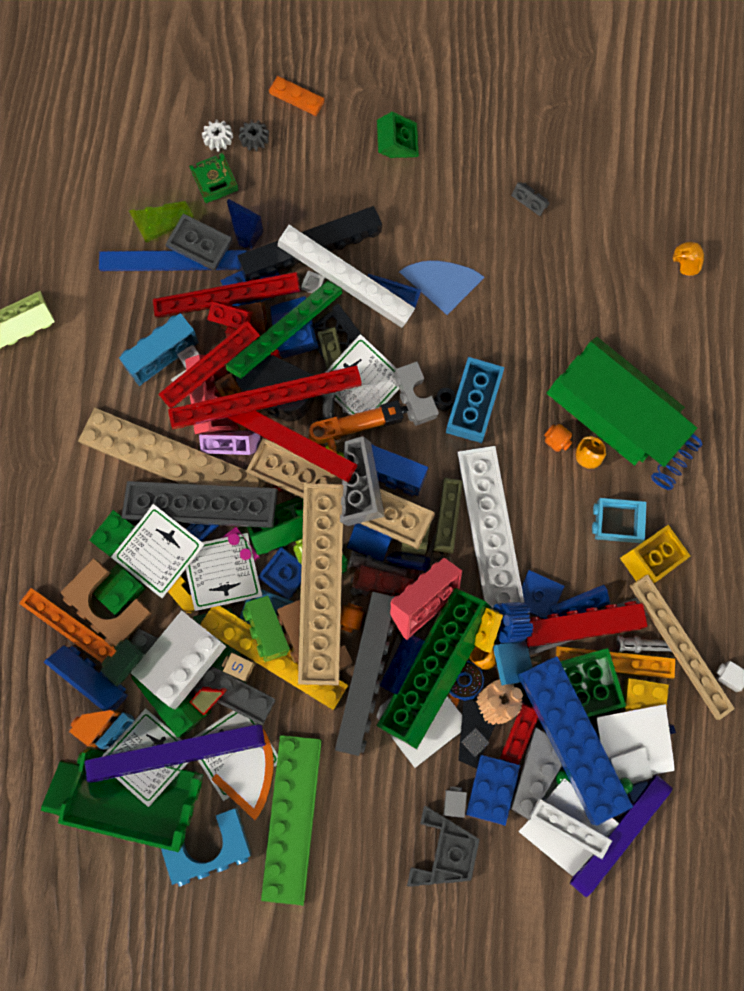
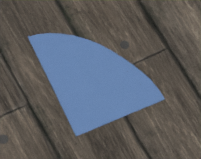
(442, 282)

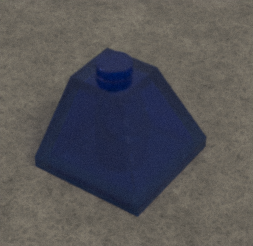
(246, 224)

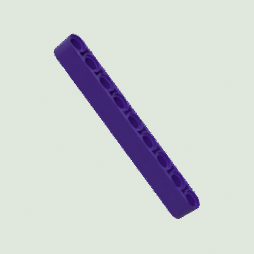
(174, 753)

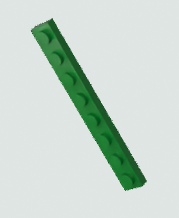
(283, 329)

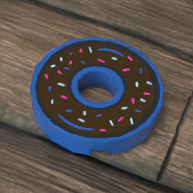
(471, 690)

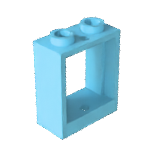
(639, 520)

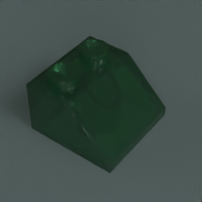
(122, 662)

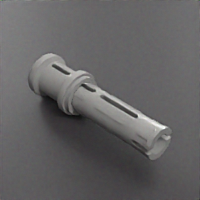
(637, 644)

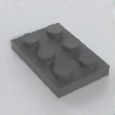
(198, 242)

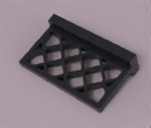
(343, 320)

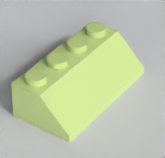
(24, 318)

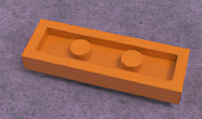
(296, 96)

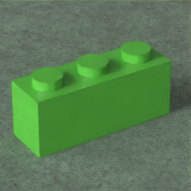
(265, 628)

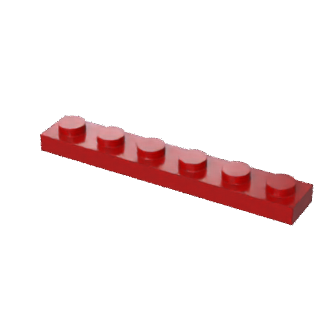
(208, 365)

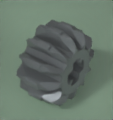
(250, 141)

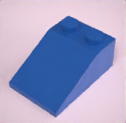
(303, 340)

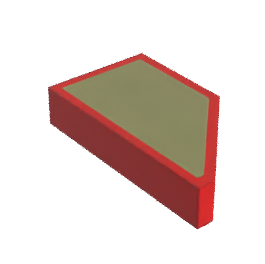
(206, 698)

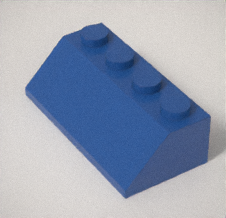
(86, 678)

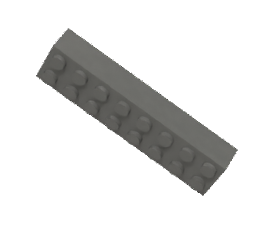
(365, 676)

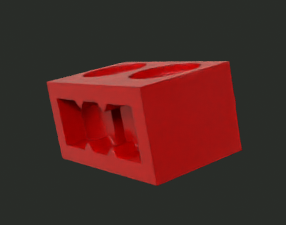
(228, 314)

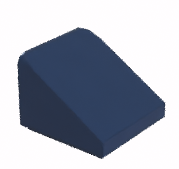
(637, 790)

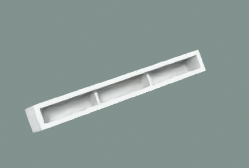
(345, 276)

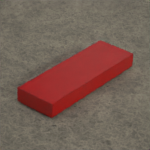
(519, 735)

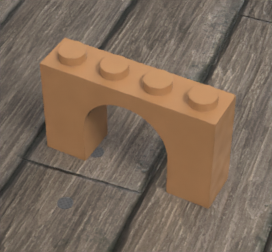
(80, 594)
(290, 621)

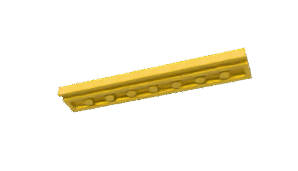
(237, 635)

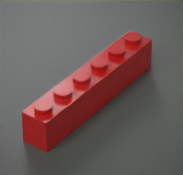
(587, 624)

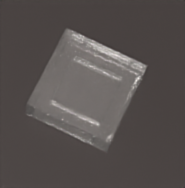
(475, 742)

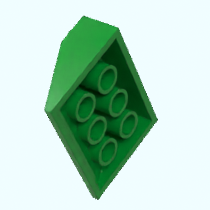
(595, 682)

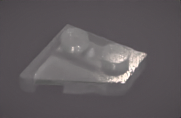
(360, 398)

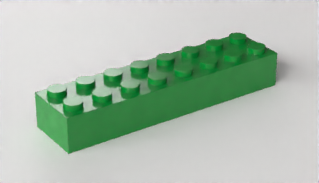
(434, 669)

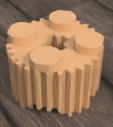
(500, 702)

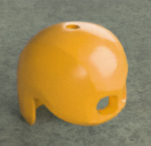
(690, 258)
(589, 453)
(483, 659)

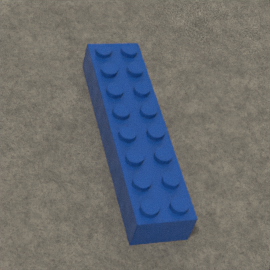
(575, 741)

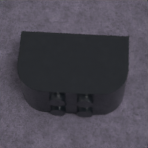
(272, 372)

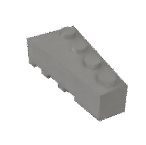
(362, 493)
(536, 774)

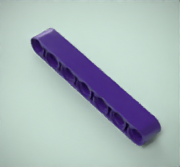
(629, 827)

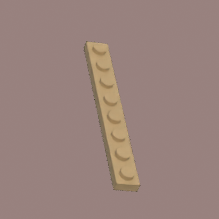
(682, 647)

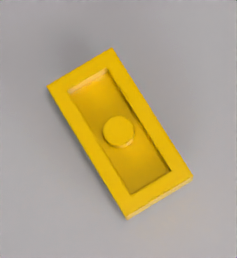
(488, 629)

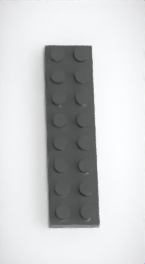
(202, 503)

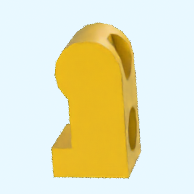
(181, 596)

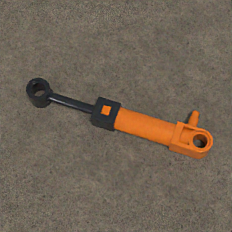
(385, 415)

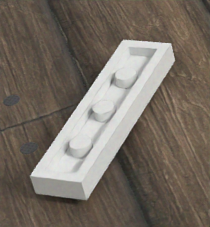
(570, 828)

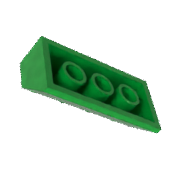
(286, 528)

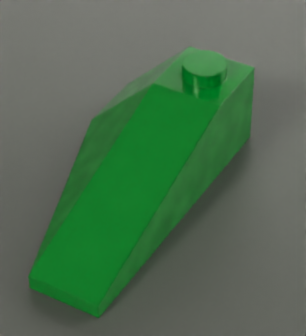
(178, 720)

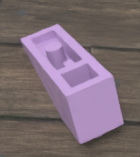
(230, 442)

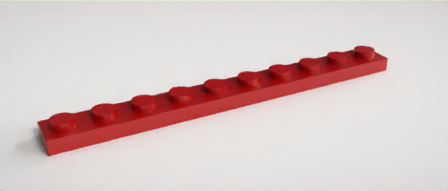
(264, 397)

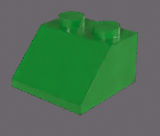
(397, 136)
(118, 590)

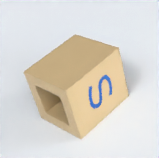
(238, 667)

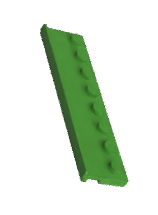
(291, 820)

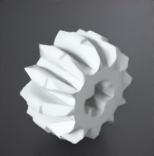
(224, 135)

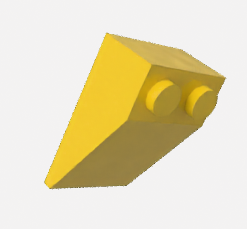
(656, 555)

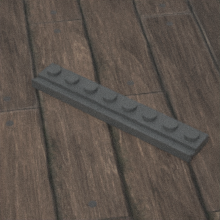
(239, 695)

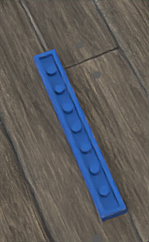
(160, 261)

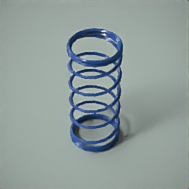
(662, 476)

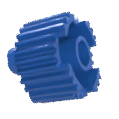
(515, 622)

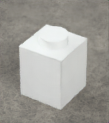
(731, 676)

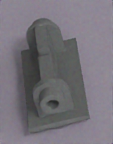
(526, 196)

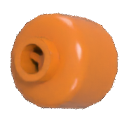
(558, 437)
(351, 617)

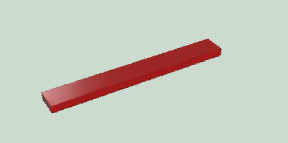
(227, 294)
(296, 444)

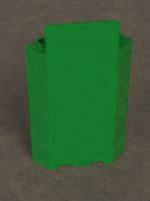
(622, 405)
(115, 811)

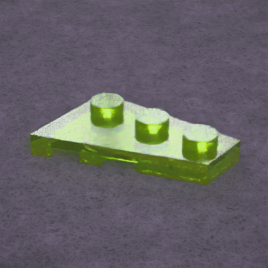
(159, 220)

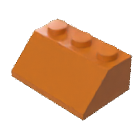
(92, 726)

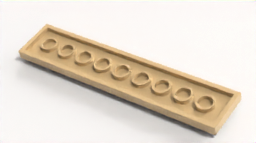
(160, 454)
(290, 472)
(320, 585)

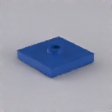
(540, 594)

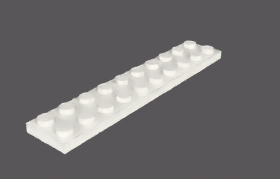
(490, 526)

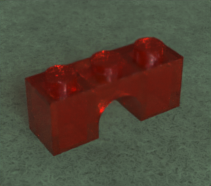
(376, 580)

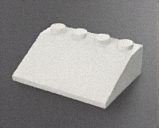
(178, 660)

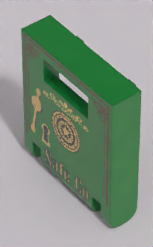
(213, 173)

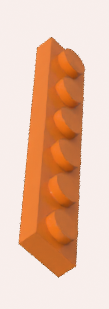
(67, 625)

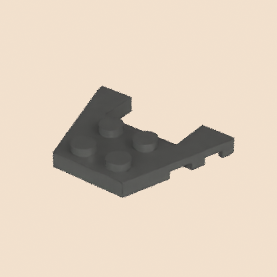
(453, 855)

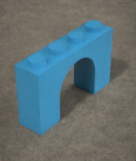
(234, 849)

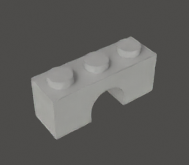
(419, 409)

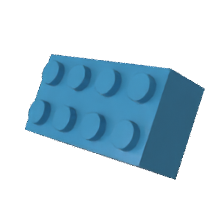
(158, 349)
(475, 400)

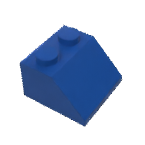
(369, 542)

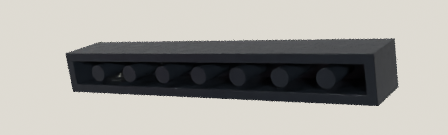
(331, 236)

